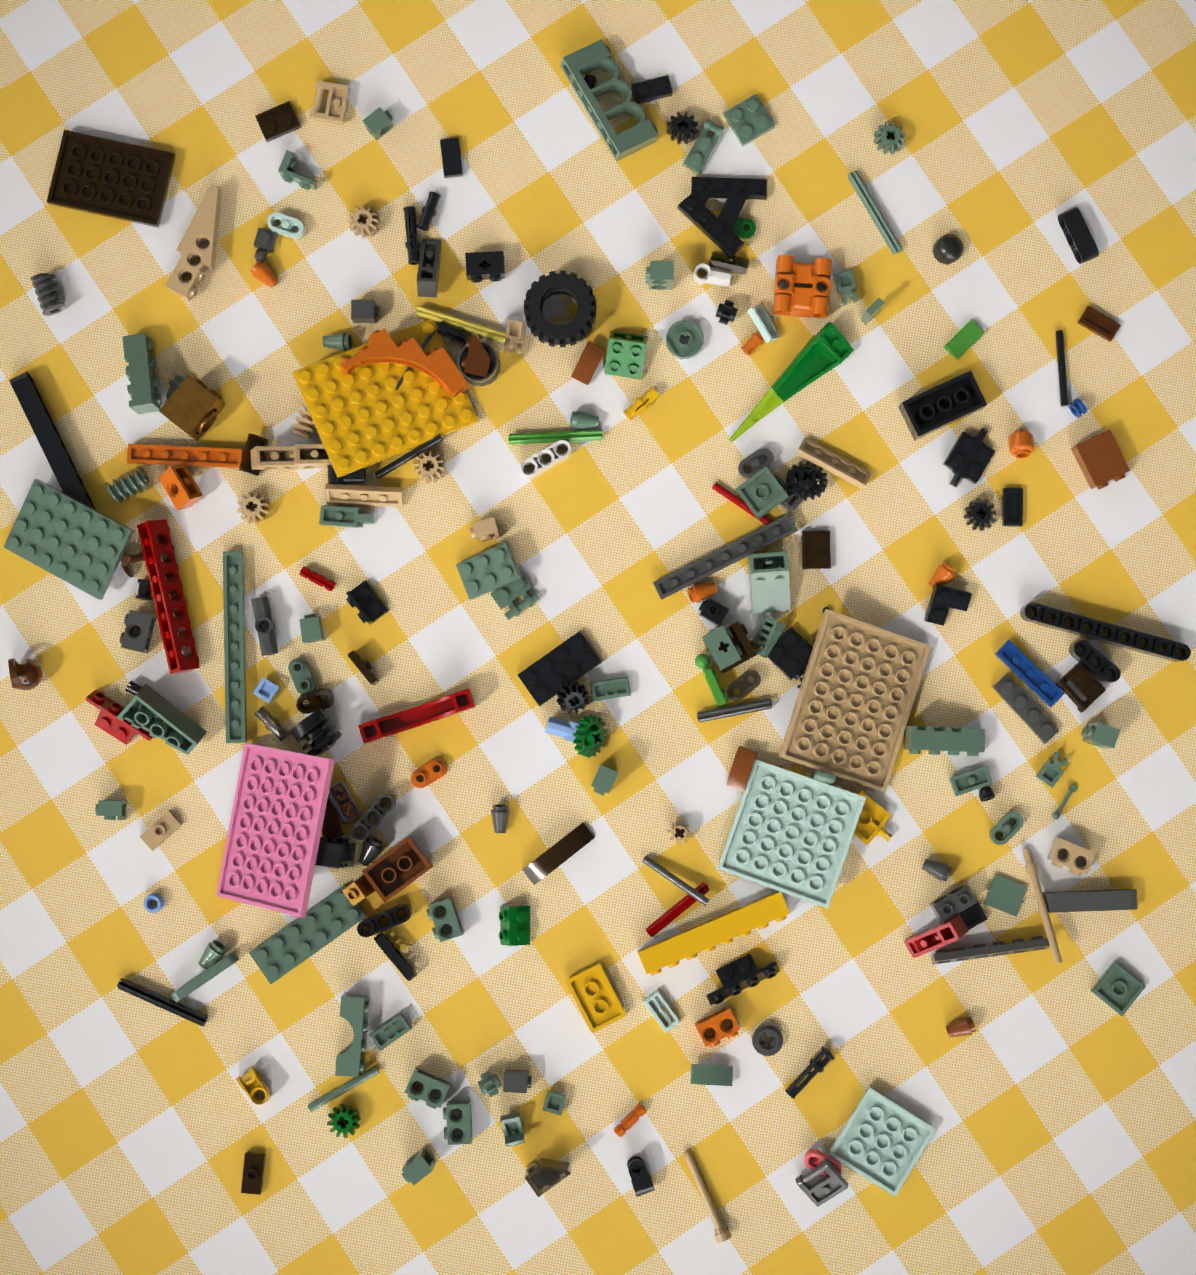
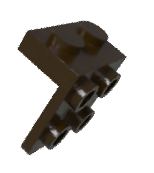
(739, 638)

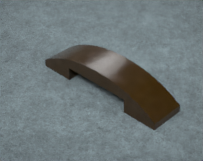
(558, 853)

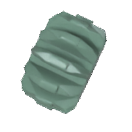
(892, 144)

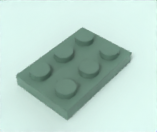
(488, 571)

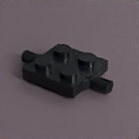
(968, 457)

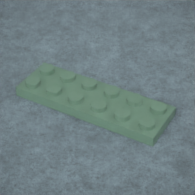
(306, 935)

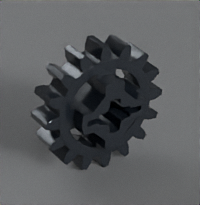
(806, 480)

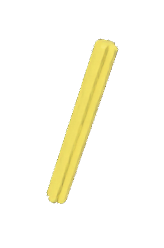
(465, 325)

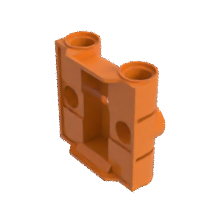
(797, 300)

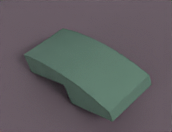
(711, 1075)

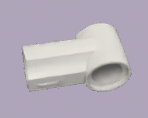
(714, 276)

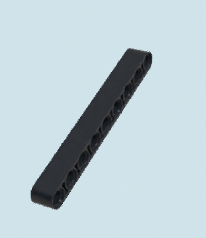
(49, 438)
(1113, 636)

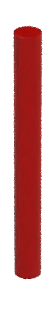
(739, 502)

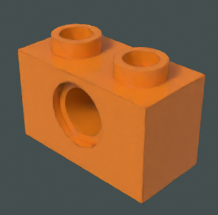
(180, 486)

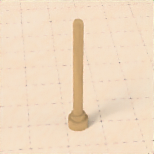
(721, 1233)

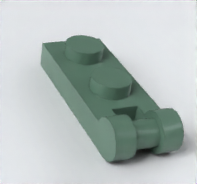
(703, 147)

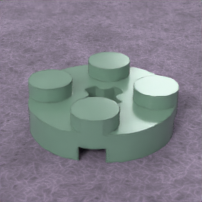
(683, 350)

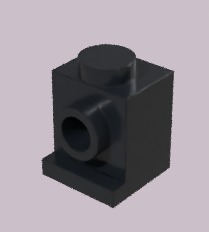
(717, 618)

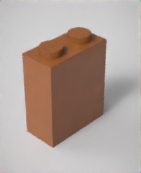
(1100, 460)

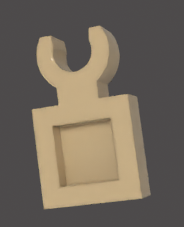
(515, 332)

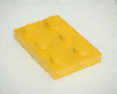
(595, 998)

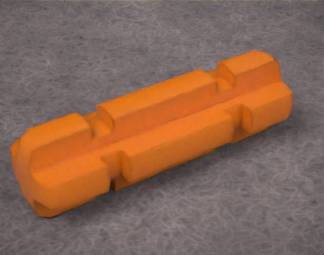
(631, 1118)

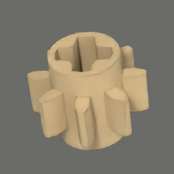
(685, 833)

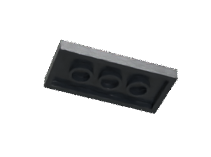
(561, 665)

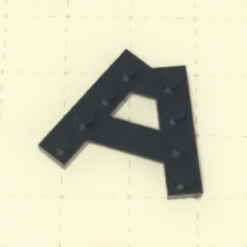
(720, 229)

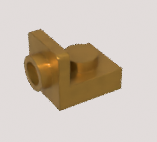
(358, 890)

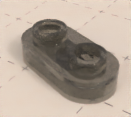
(743, 686)

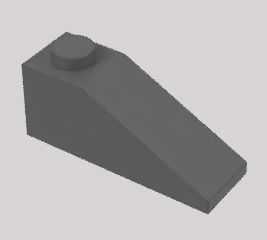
(429, 268)

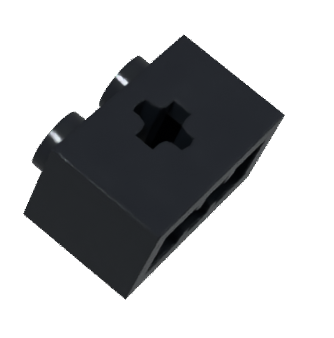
(475, 264)

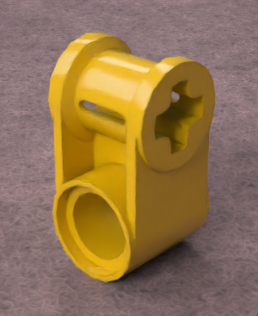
(253, 1085)

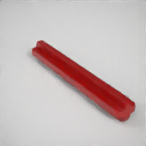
(675, 911)

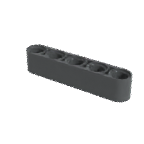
(1091, 900)

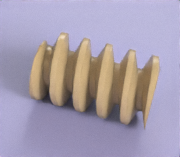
(305, 424)

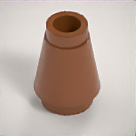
(961, 1027)

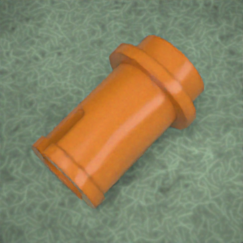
(752, 343)

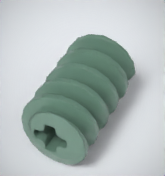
(129, 485)

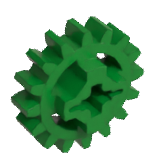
(589, 736)

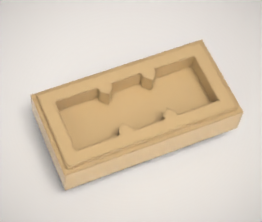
(160, 830)

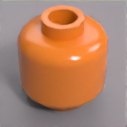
(1021, 443)

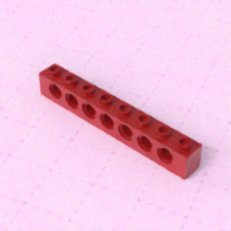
(161, 588)

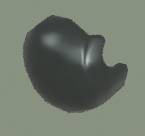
(948, 249)

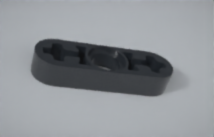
(395, 956)

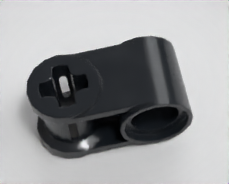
(640, 1178)

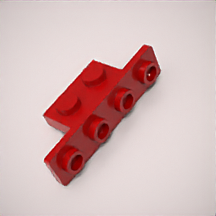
(108, 719)

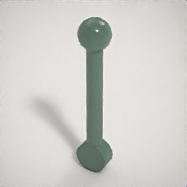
(1072, 788)

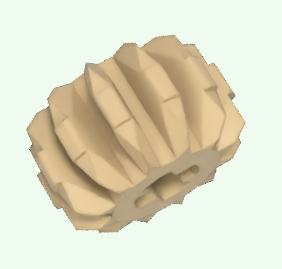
(370, 217)
(436, 463)
(247, 513)

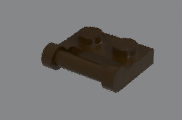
(1084, 682)

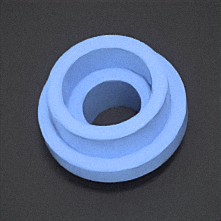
(147, 903)

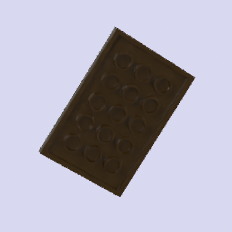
(111, 178)

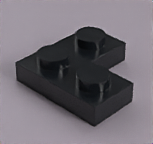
(943, 599)

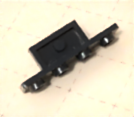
(739, 976)

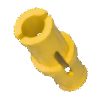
(640, 403)

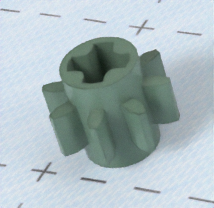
(489, 1084)

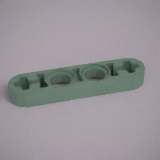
(205, 977)

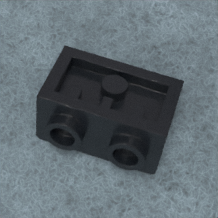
(367, 603)

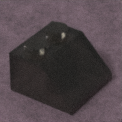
(545, 1174)

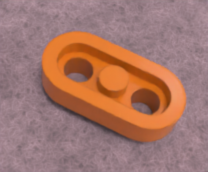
(428, 773)

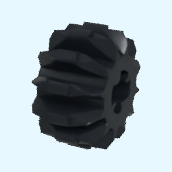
(689, 130)
(976, 520)
(568, 701)

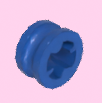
(1077, 408)

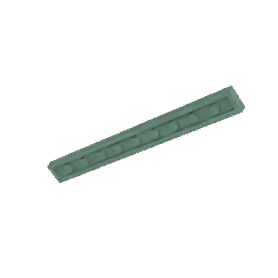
(234, 647)

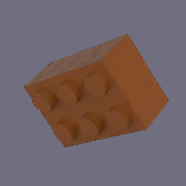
(397, 868)

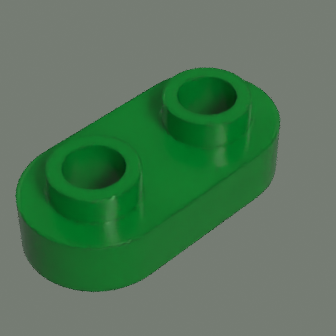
(740, 232)

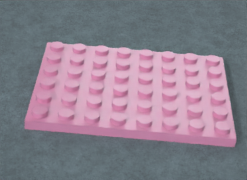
(275, 829)

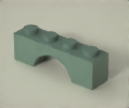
(353, 1010)

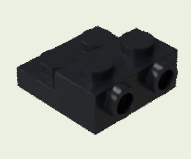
(791, 654)

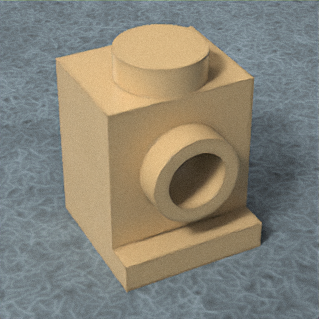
(484, 529)

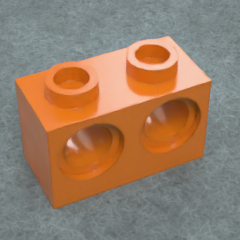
(715, 1021)

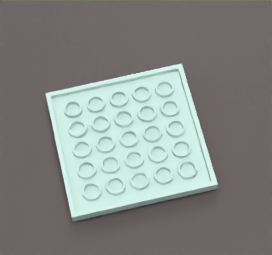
(792, 833)

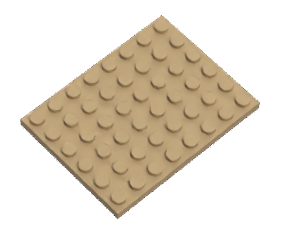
(854, 700)

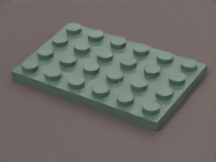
(68, 539)

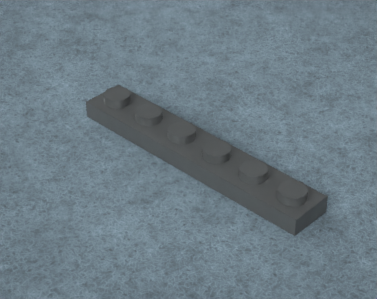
(998, 949)

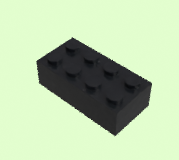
(942, 405)

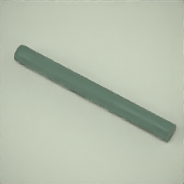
(343, 1089)

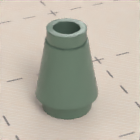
(338, 341)
(583, 420)
(212, 953)

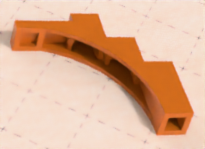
(383, 350)

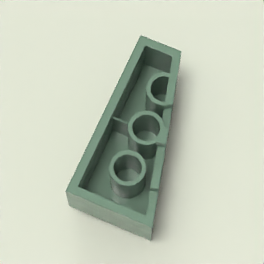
(141, 373)
(162, 720)
(944, 739)

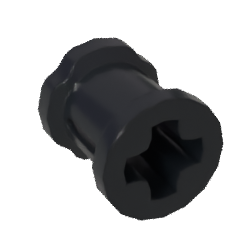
(144, 590)

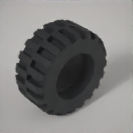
(560, 284)

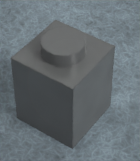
(364, 311)
(516, 1081)

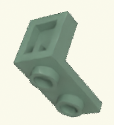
(289, 164)

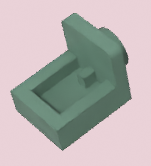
(512, 1129)

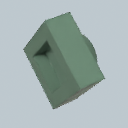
(554, 1102)

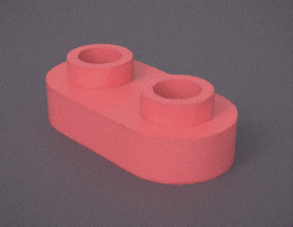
(812, 1162)

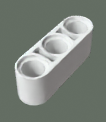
(551, 451)

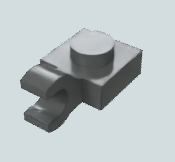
(264, 241)

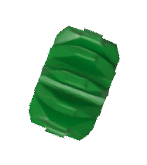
(348, 1115)

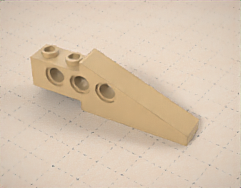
(200, 230)
(289, 457)

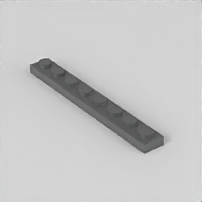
(725, 556)

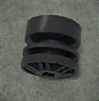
(316, 733)

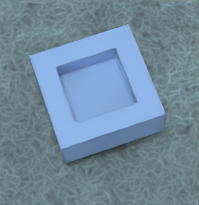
(266, 690)

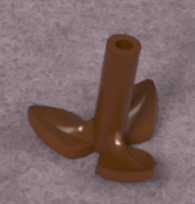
(127, 559)

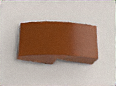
(588, 362)
(741, 768)

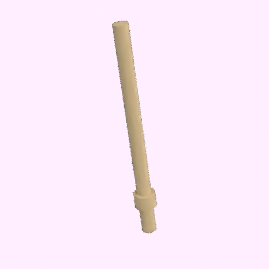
(1031, 868)

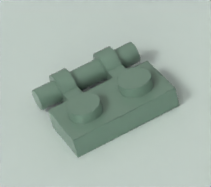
(507, 594)

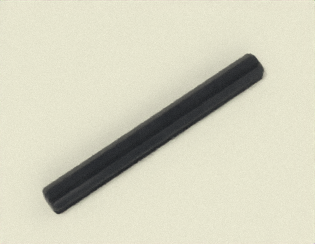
(162, 1002)

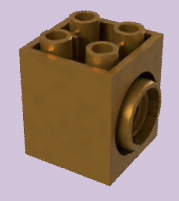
(193, 407)

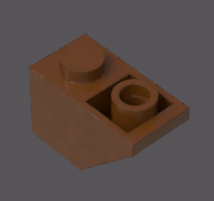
(477, 359)

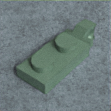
(344, 517)

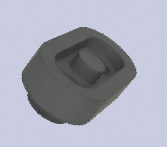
(755, 463)

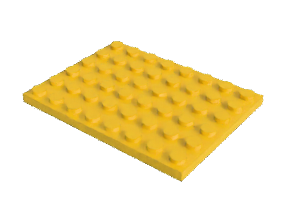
(366, 418)

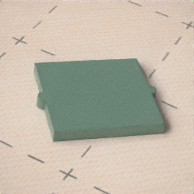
(1005, 895)

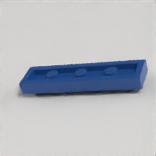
(1029, 673)

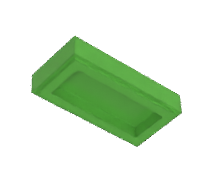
(963, 339)

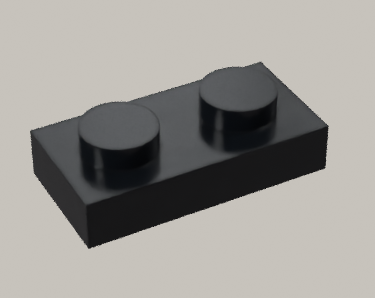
(652, 89)

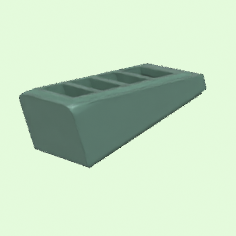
(768, 625)
(823, 777)

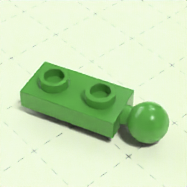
(702, 661)

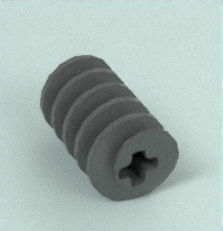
(47, 294)

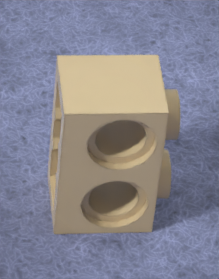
(1072, 851)

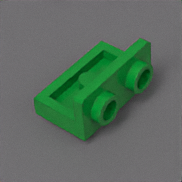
(514, 925)

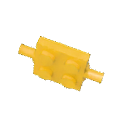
(872, 821)

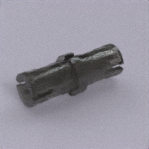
(272, 723)

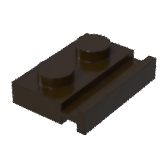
(278, 121)
(816, 549)

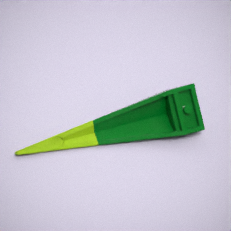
(816, 358)

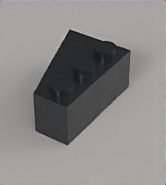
(335, 852)

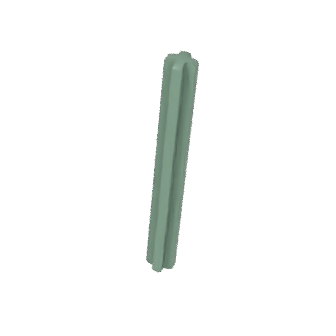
(874, 212)

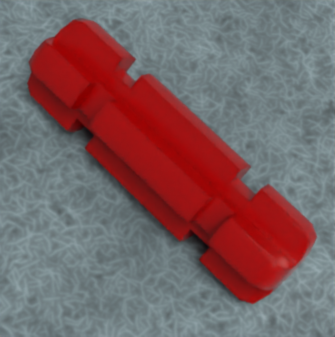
(317, 578)

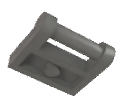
(824, 1188)

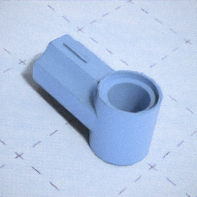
(561, 728)

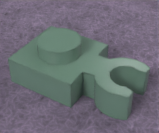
(845, 284)
(1050, 771)

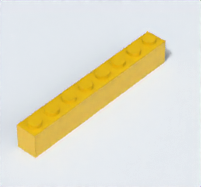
(712, 932)

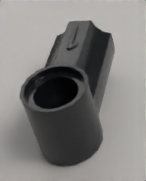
(355, 477)

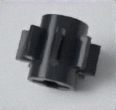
(726, 312)

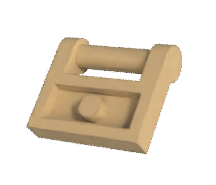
(336, 102)

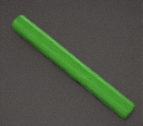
(552, 437)

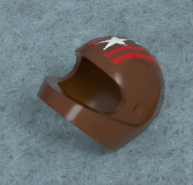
(26, 675)

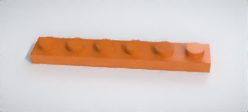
(188, 455)

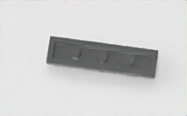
(1025, 708)

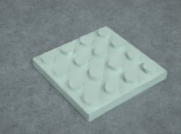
(882, 1141)

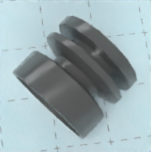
(493, 371)

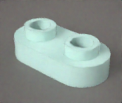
(286, 226)

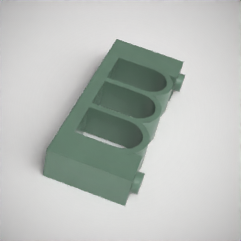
(598, 57)

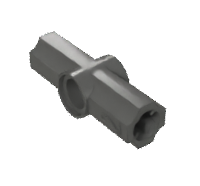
(267, 638)

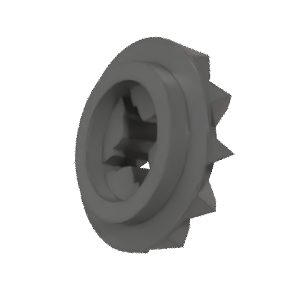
(775, 1044)

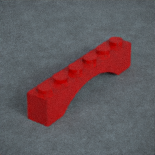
(416, 716)

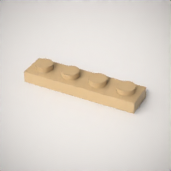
(833, 463)
(364, 495)

